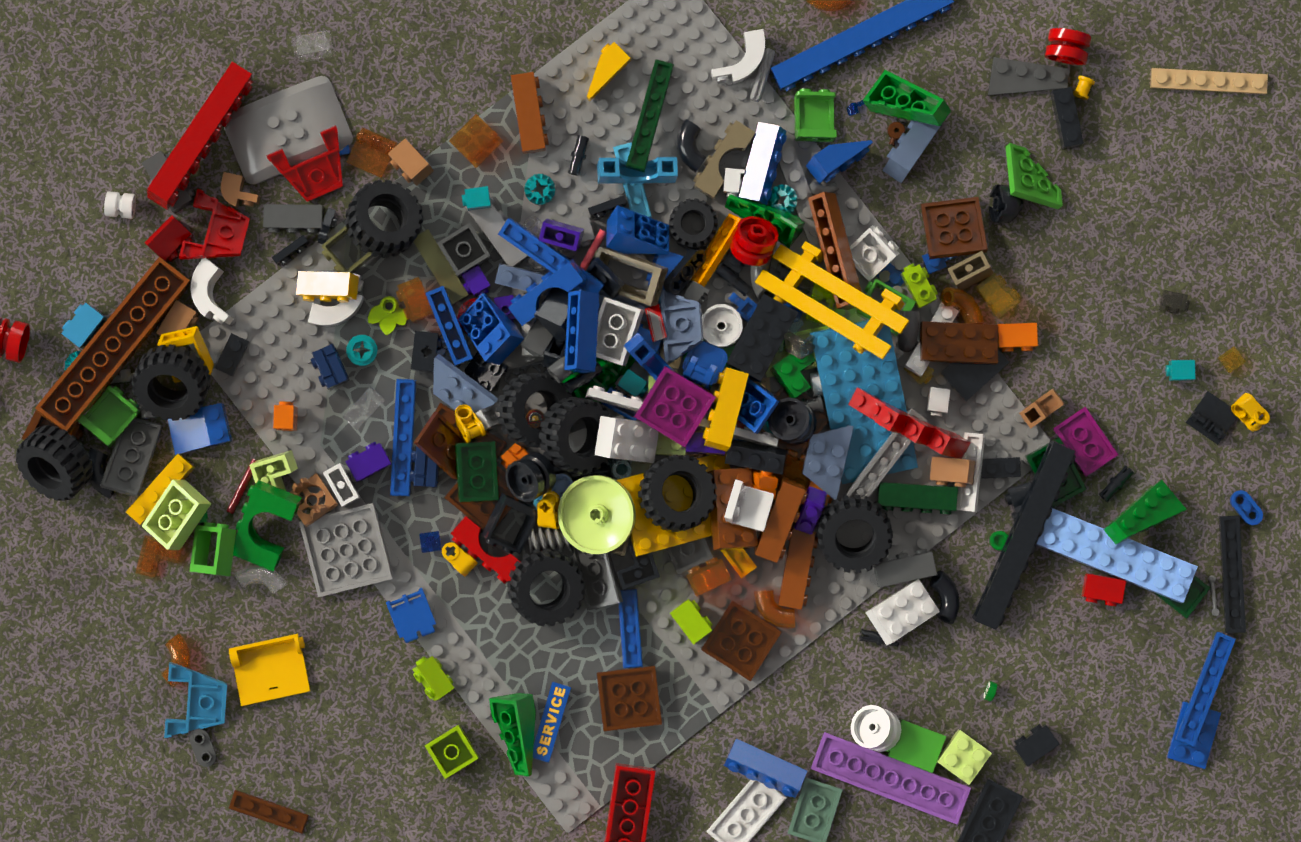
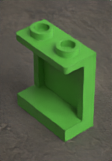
(814, 115)
(110, 416)
(917, 746)

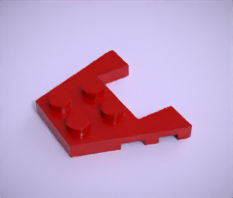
(315, 175)
(224, 234)

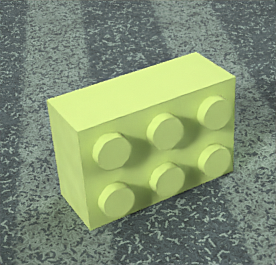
(176, 514)

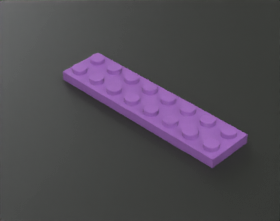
(890, 778)

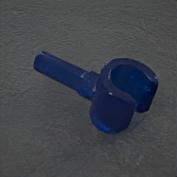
(852, 109)

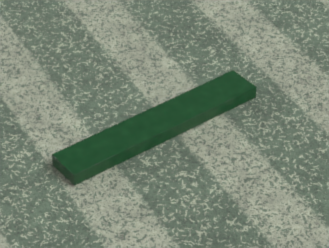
(649, 115)

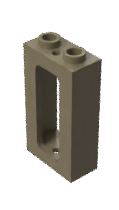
(656, 284)

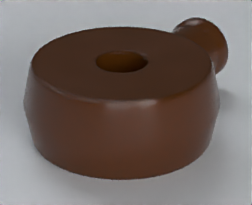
(892, 134)

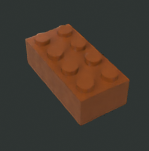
(780, 519)
(726, 534)

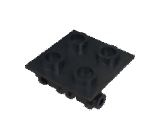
(485, 373)
(1212, 418)

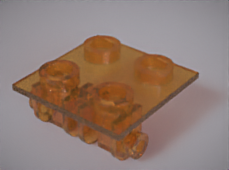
(476, 140)
(371, 152)

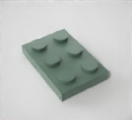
(814, 810)

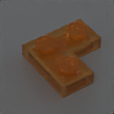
(150, 555)

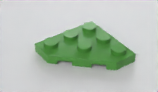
(1029, 179)

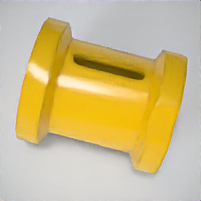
(1083, 87)

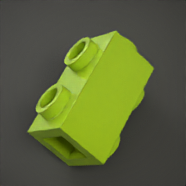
(918, 285)
(432, 677)

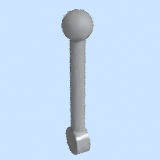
(1215, 611)

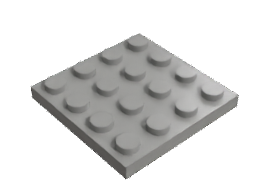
(346, 550)

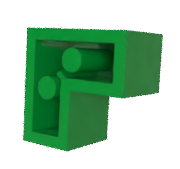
(789, 374)

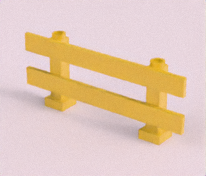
(804, 266)

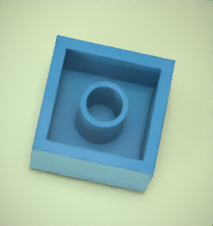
(83, 325)

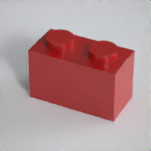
(1104, 589)

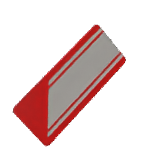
(655, 323)

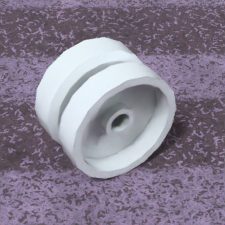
(721, 314)
(876, 728)

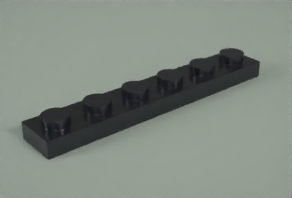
(1232, 574)

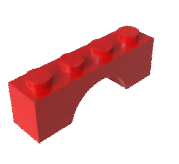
(468, 534)

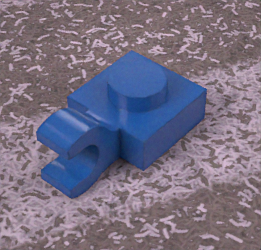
(935, 264)
(745, 307)

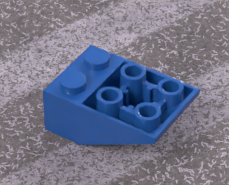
(836, 158)
(636, 233)
(490, 330)

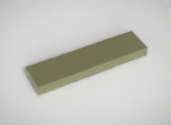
(440, 266)

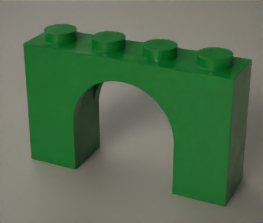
(248, 543)

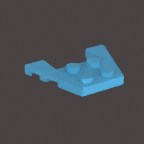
(205, 701)

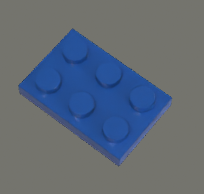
(1199, 754)

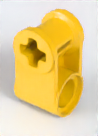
(1249, 410)
(468, 423)
(548, 510)
(461, 560)

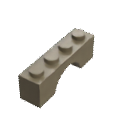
(737, 138)

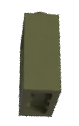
(330, 255)

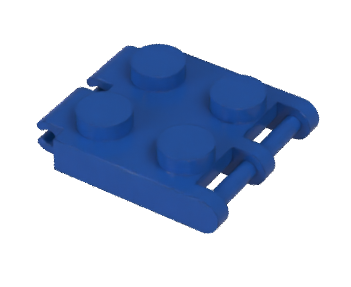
(412, 616)

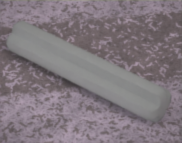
(762, 75)

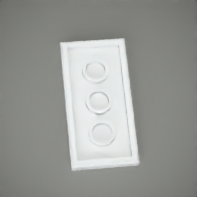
(746, 813)

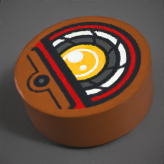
(534, 418)

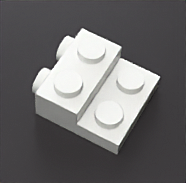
(873, 252)

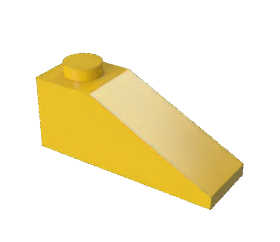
(609, 65)

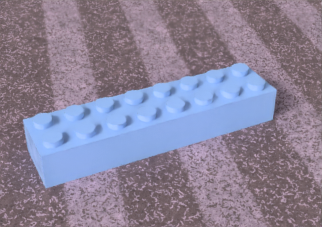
(1124, 560)

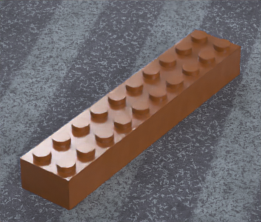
(113, 345)

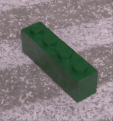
(917, 497)

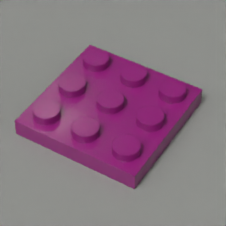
(675, 406)

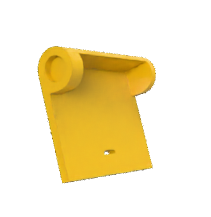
(270, 665)

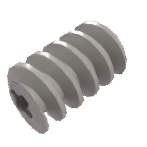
(546, 539)

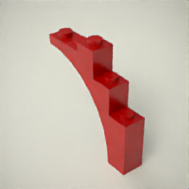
(900, 422)

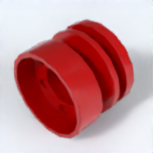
(14, 339)

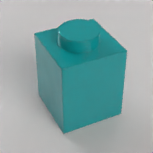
(476, 198)
(1180, 370)
(633, 384)

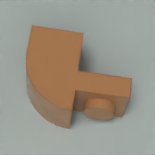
(232, 191)
(1041, 408)

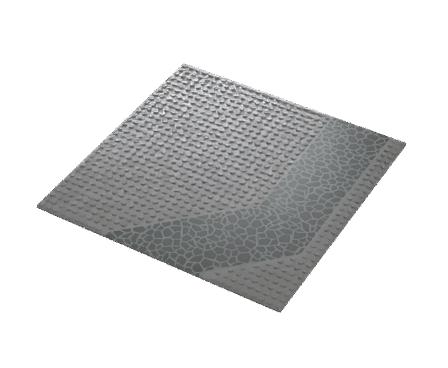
(477, 629)

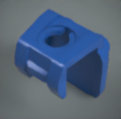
(704, 364)

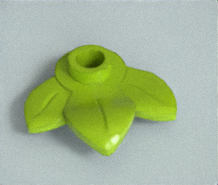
(387, 318)

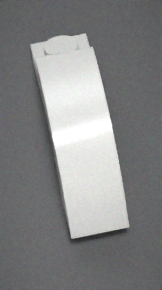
(749, 64)
(202, 287)
(337, 314)

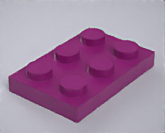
(1087, 440)

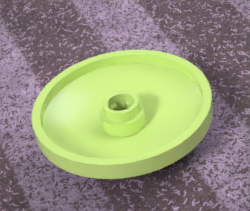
(596, 514)

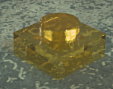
(1231, 359)

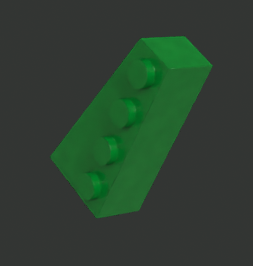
(904, 100)
(1147, 511)

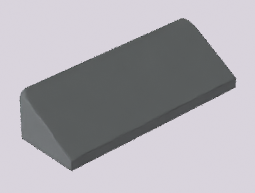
(537, 339)

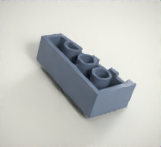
(909, 149)

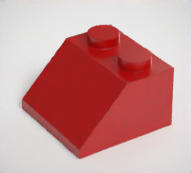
(168, 239)

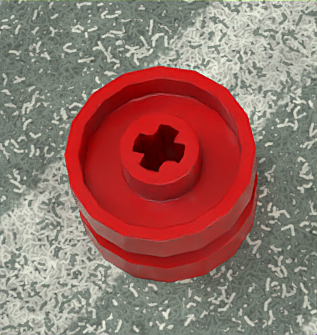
(1067, 46)
(754, 241)

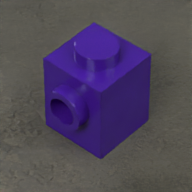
(476, 282)
(503, 304)

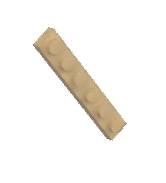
(1209, 81)

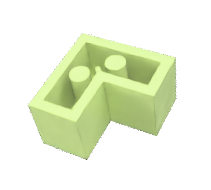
(273, 467)

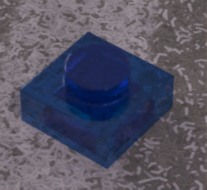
(430, 542)

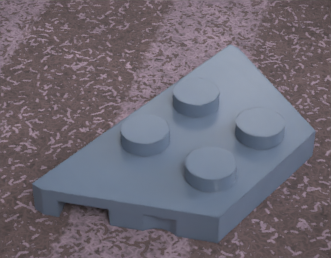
(682, 325)
(458, 388)
(827, 459)

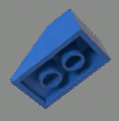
(756, 405)
(203, 430)

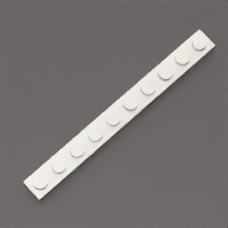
(617, 399)

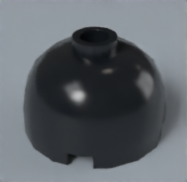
(1004, 205)

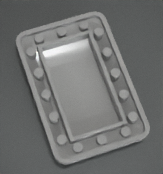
(289, 122)

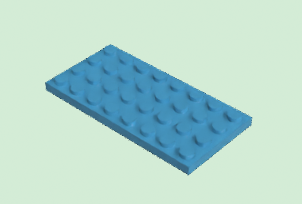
(840, 374)

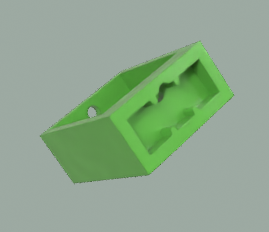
(909, 303)
(223, 552)

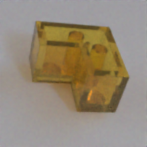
(997, 296)

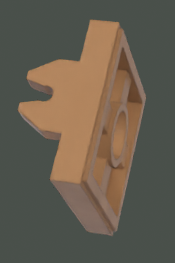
(318, 509)

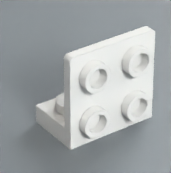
(748, 506)

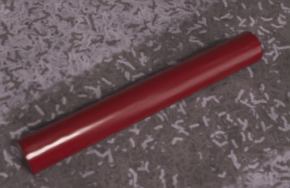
(240, 490)

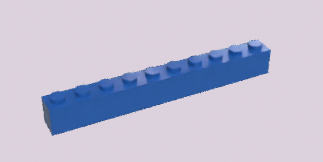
(855, 40)

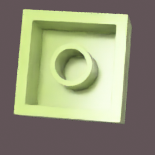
(963, 757)

